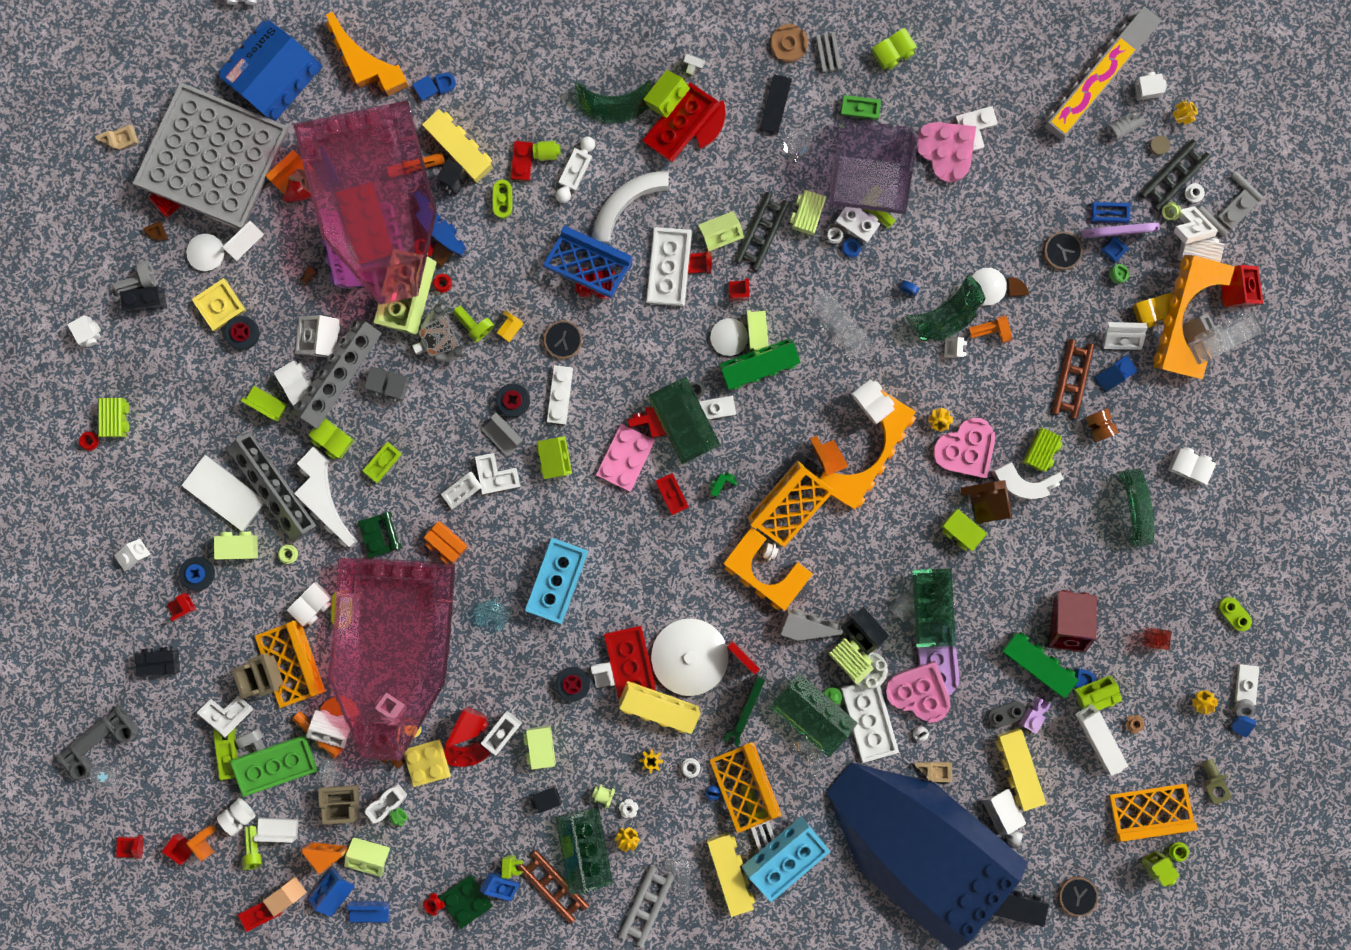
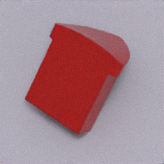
(700, 263)
(130, 846)

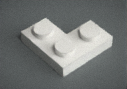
(981, 119)
(1195, 226)
(491, 478)
(225, 719)

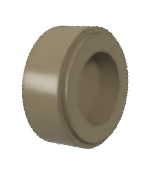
(1159, 145)

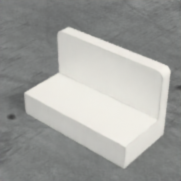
(243, 240)
(1004, 812)
(277, 830)

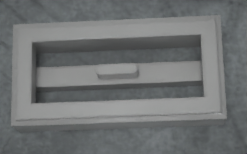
(825, 36)

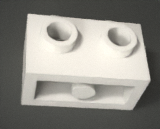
(857, 224)

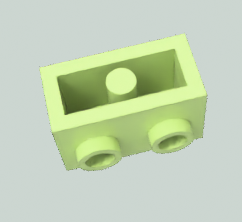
(236, 547)
(540, 746)

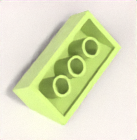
(407, 313)

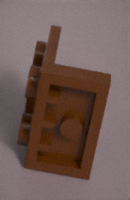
(989, 501)

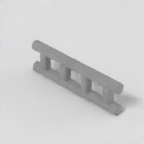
(657, 900)

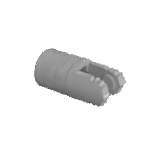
(1125, 125)

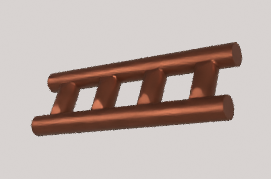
(1063, 386)
(540, 886)

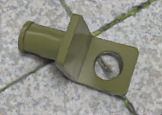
(1215, 780)

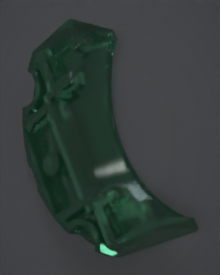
(612, 108)
(952, 315)
(1139, 507)

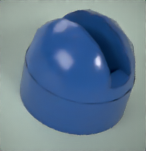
(715, 789)

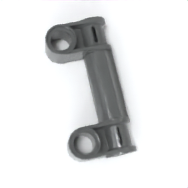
(75, 755)

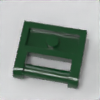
(373, 535)

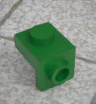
(717, 485)

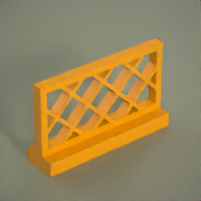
(779, 493)
(302, 654)
(762, 785)
(1153, 830)

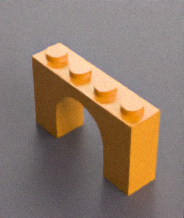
(780, 593)

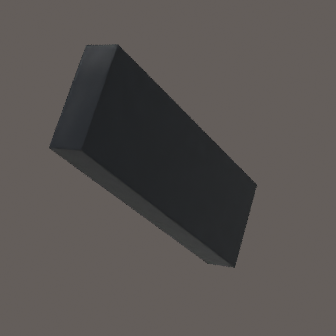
(775, 104)

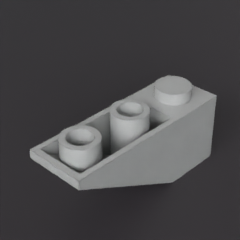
(803, 626)

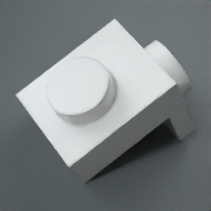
(131, 554)

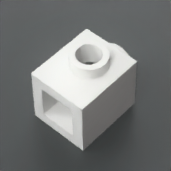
(1150, 86)
(85, 331)

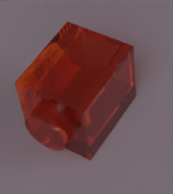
(1157, 638)

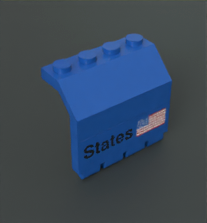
(270, 69)

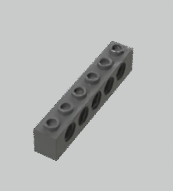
(346, 370)
(271, 487)

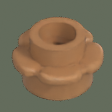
(1129, 724)

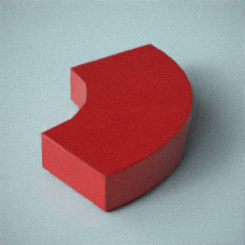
(712, 127)
(464, 756)

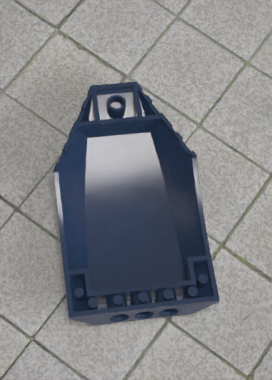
(925, 851)

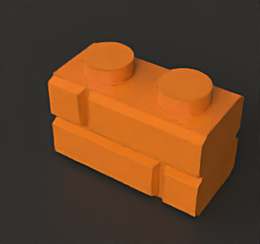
(445, 542)

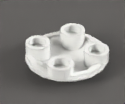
(205, 252)
(992, 284)
(729, 337)
(877, 675)

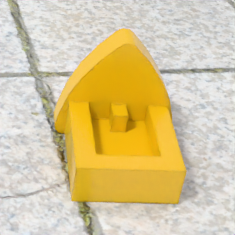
(510, 326)

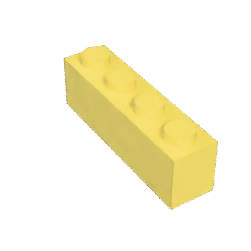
(457, 145)
(659, 708)
(1020, 768)
(730, 874)

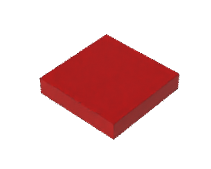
(743, 656)

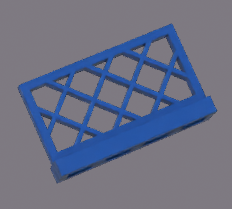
(598, 251)

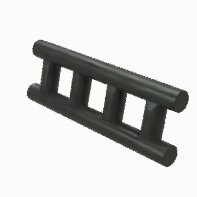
(1175, 163)
(764, 243)

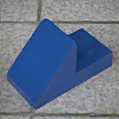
(1116, 373)
(499, 887)

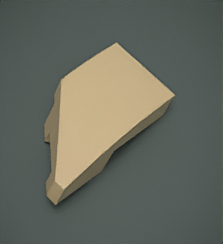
(120, 139)
(936, 771)

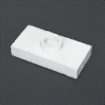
(718, 407)
(461, 490)
(1246, 683)

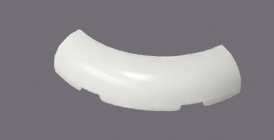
(622, 198)

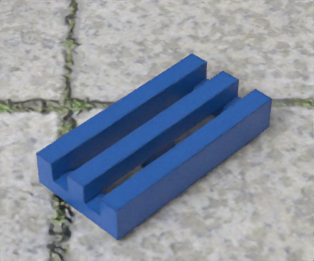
(1109, 212)

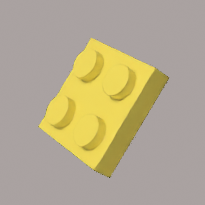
(218, 304)
(427, 763)

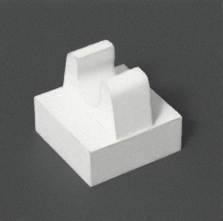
(694, 62)
(954, 347)

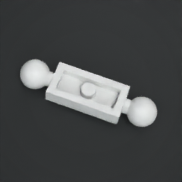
(575, 169)

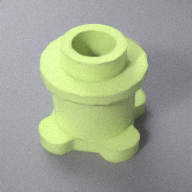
(603, 795)

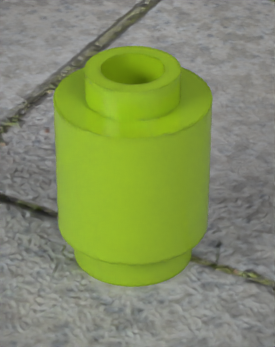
(546, 150)

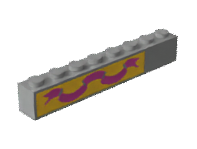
(1103, 73)

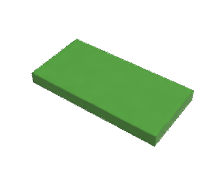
(273, 765)

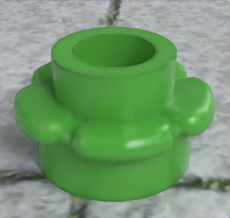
(398, 817)

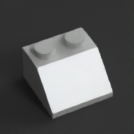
(317, 335)

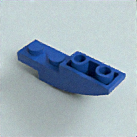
(445, 235)

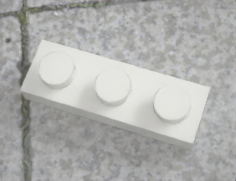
(560, 395)

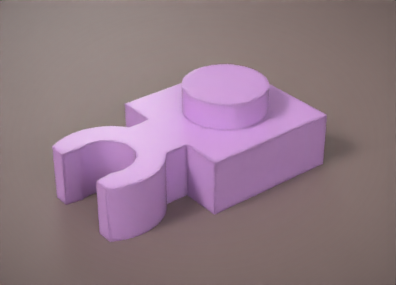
(1034, 717)

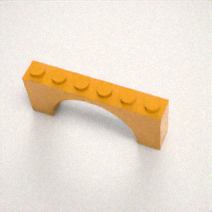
(1194, 276)
(851, 488)

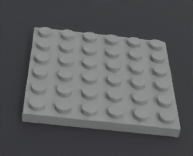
(211, 156)

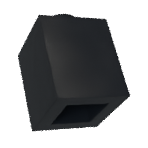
(546, 799)

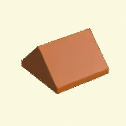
(323, 854)

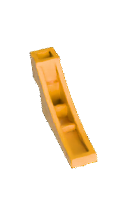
(363, 66)

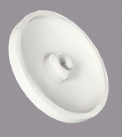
(689, 657)

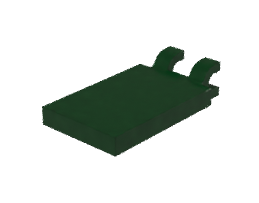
(745, 710)

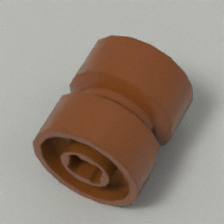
(1101, 425)

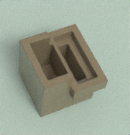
(258, 676)
(339, 804)

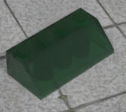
(684, 420)
(934, 608)
(813, 714)
(583, 850)

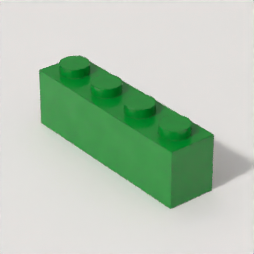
(759, 363)
(1039, 665)

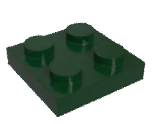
(466, 901)

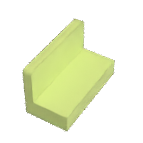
(721, 231)
(757, 330)
(366, 857)

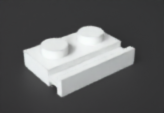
(1124, 335)

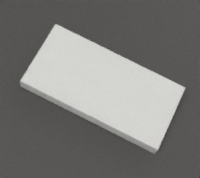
(669, 266)
(224, 493)
(874, 730)

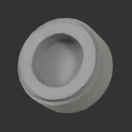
(1244, 708)

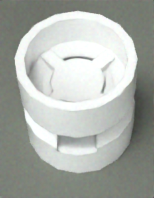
(239, 814)

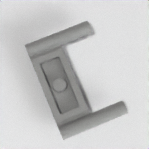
(1236, 209)

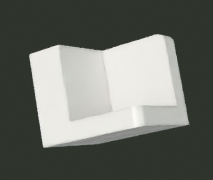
(603, 674)

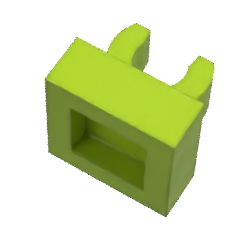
(508, 866)

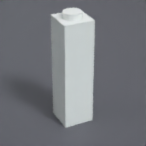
(1101, 740)

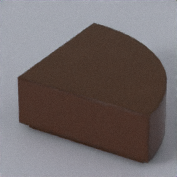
(156, 231)
(441, 254)
(310, 273)
(1016, 287)

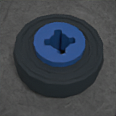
(203, 571)

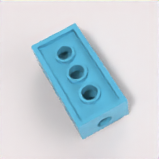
(544, 585)
(786, 859)

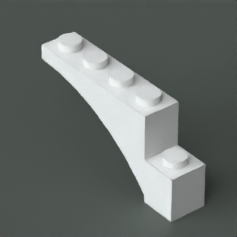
(317, 496)

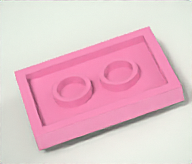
(625, 457)

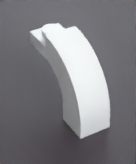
(1022, 489)

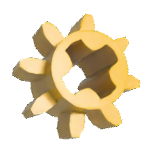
(1185, 112)
(940, 419)
(1204, 702)
(650, 766)
(627, 839)

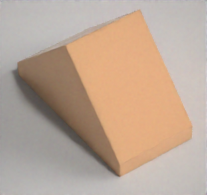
(284, 896)

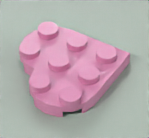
(948, 148)
(968, 449)
(920, 691)

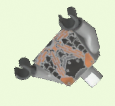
(439, 337)

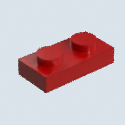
(522, 161)
(672, 494)
(256, 916)

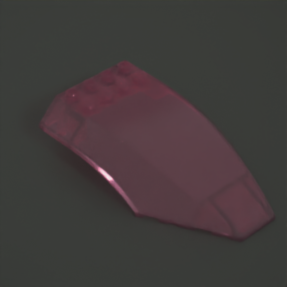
(371, 195)
(390, 648)

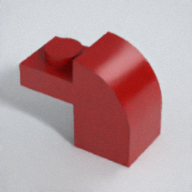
(651, 418)

